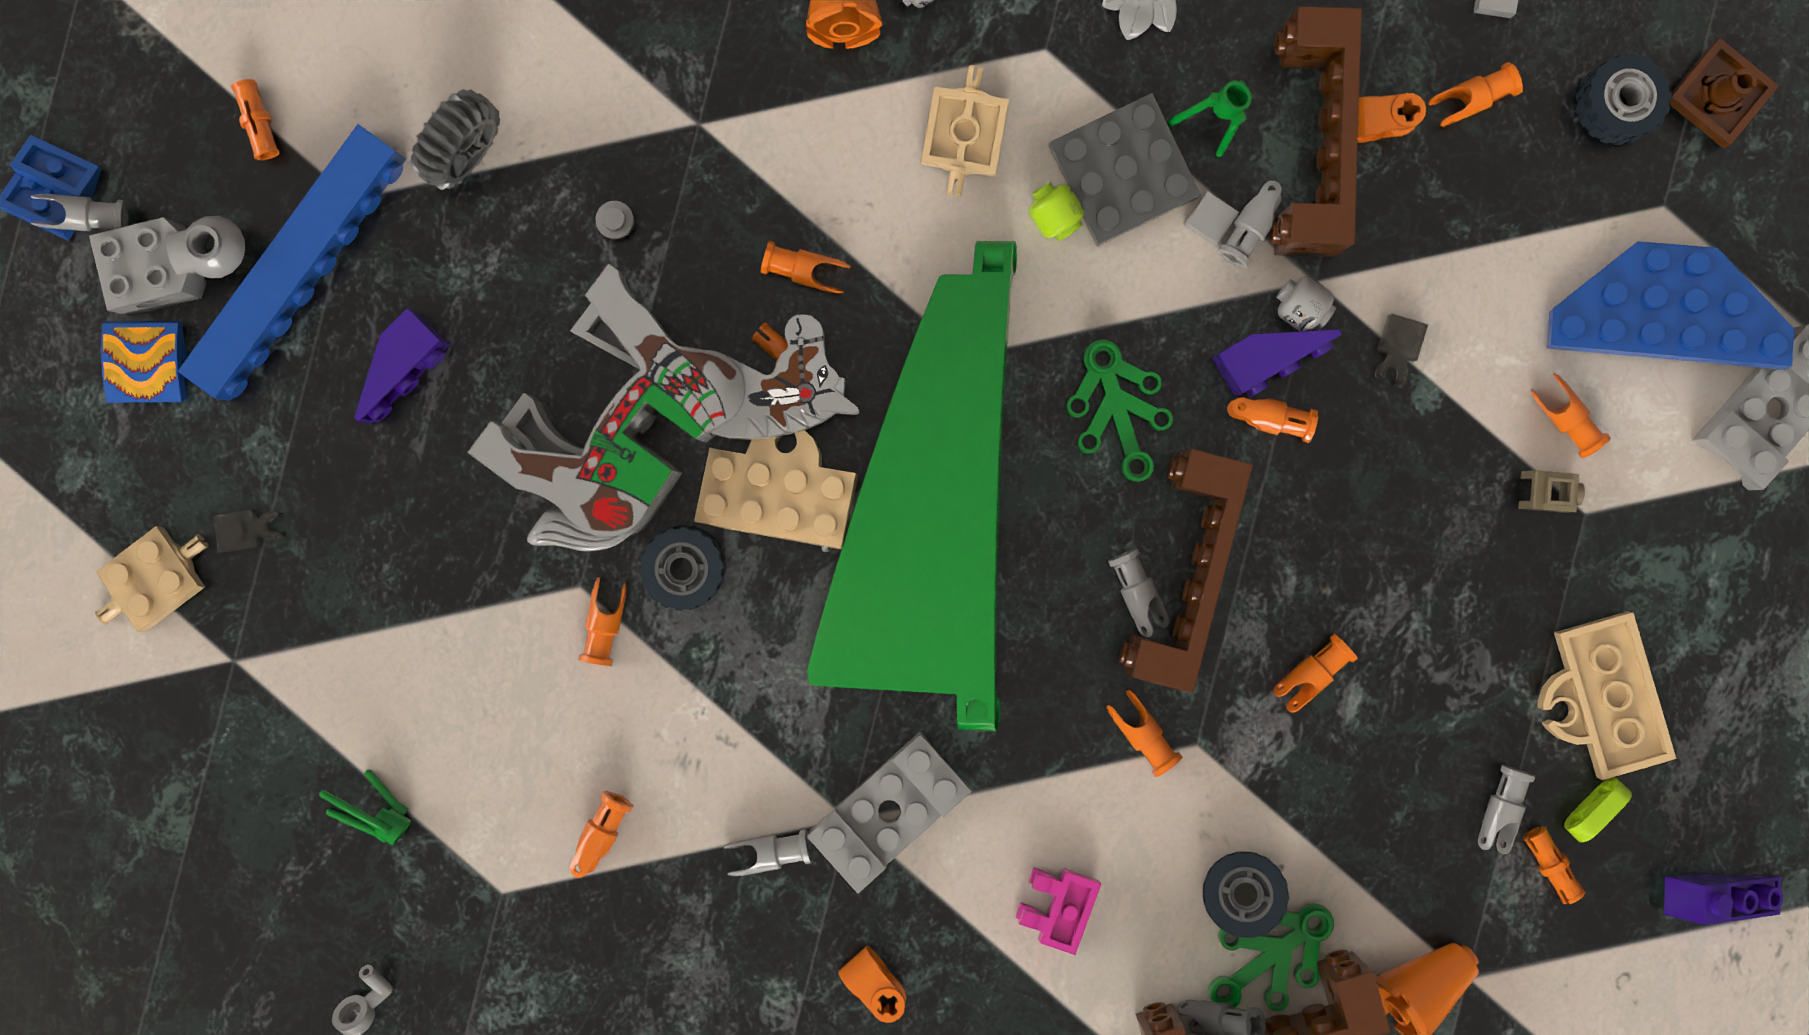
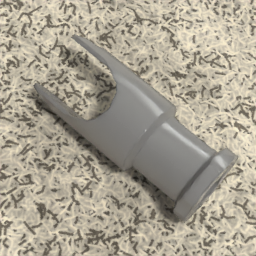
(85, 214)
(1252, 225)
(1139, 592)
(1505, 810)
(775, 852)

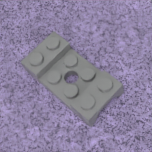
(1745, 431)
(862, 841)

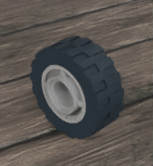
(1643, 89)

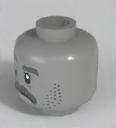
(1305, 304)

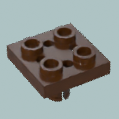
(1730, 82)

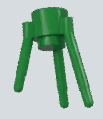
(1226, 104)
(385, 826)

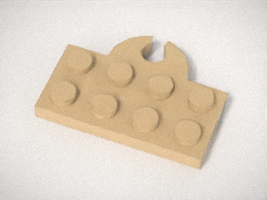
(777, 493)
(1608, 697)

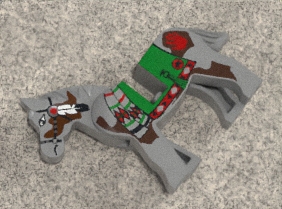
(617, 479)

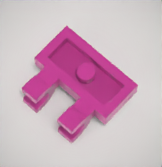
(1068, 911)

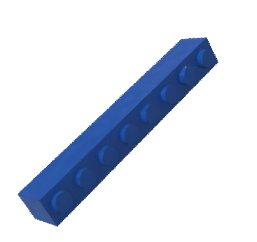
(293, 265)

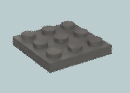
(1125, 169)

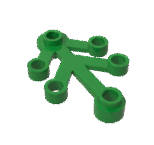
(1117, 404)
(1277, 953)

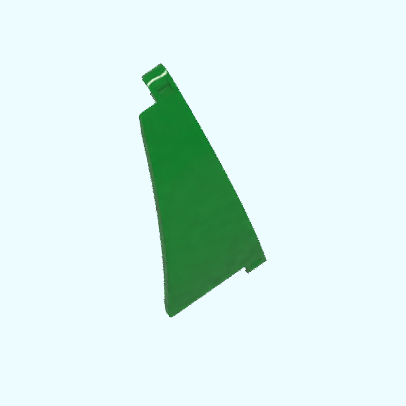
(921, 549)

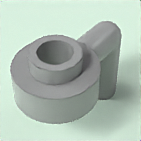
(356, 1012)

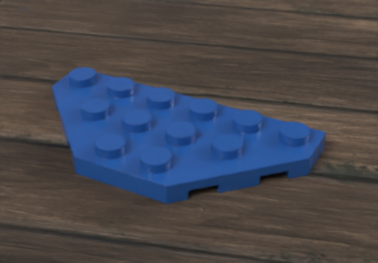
(1673, 307)

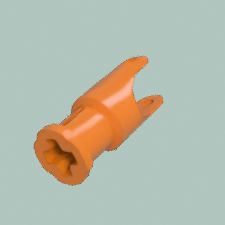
(1481, 92)
(798, 266)
(1274, 416)
(1575, 421)
(601, 629)
(1315, 673)
(1147, 738)
(599, 833)

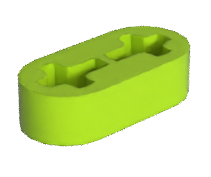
(1598, 809)

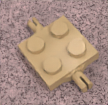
(964, 131)
(150, 579)

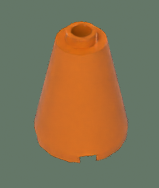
(843, 21)
(1427, 988)

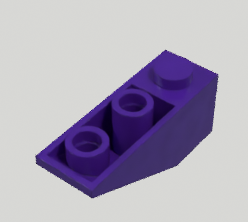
(1263, 355)
(399, 359)
(1722, 897)

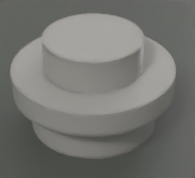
(614, 220)

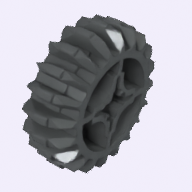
(455, 139)

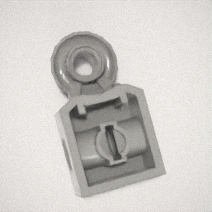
(163, 261)

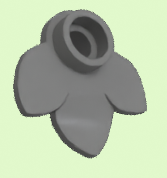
(1137, 15)

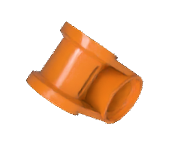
(1380, 117)
(870, 980)

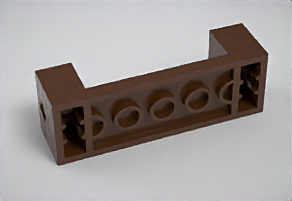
(1328, 41)
(1225, 484)
(1350, 992)

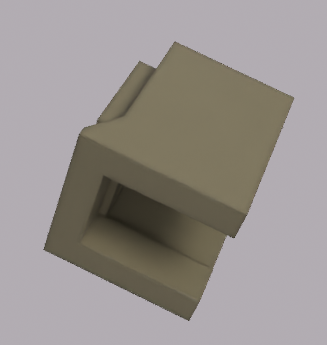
(1570, 492)

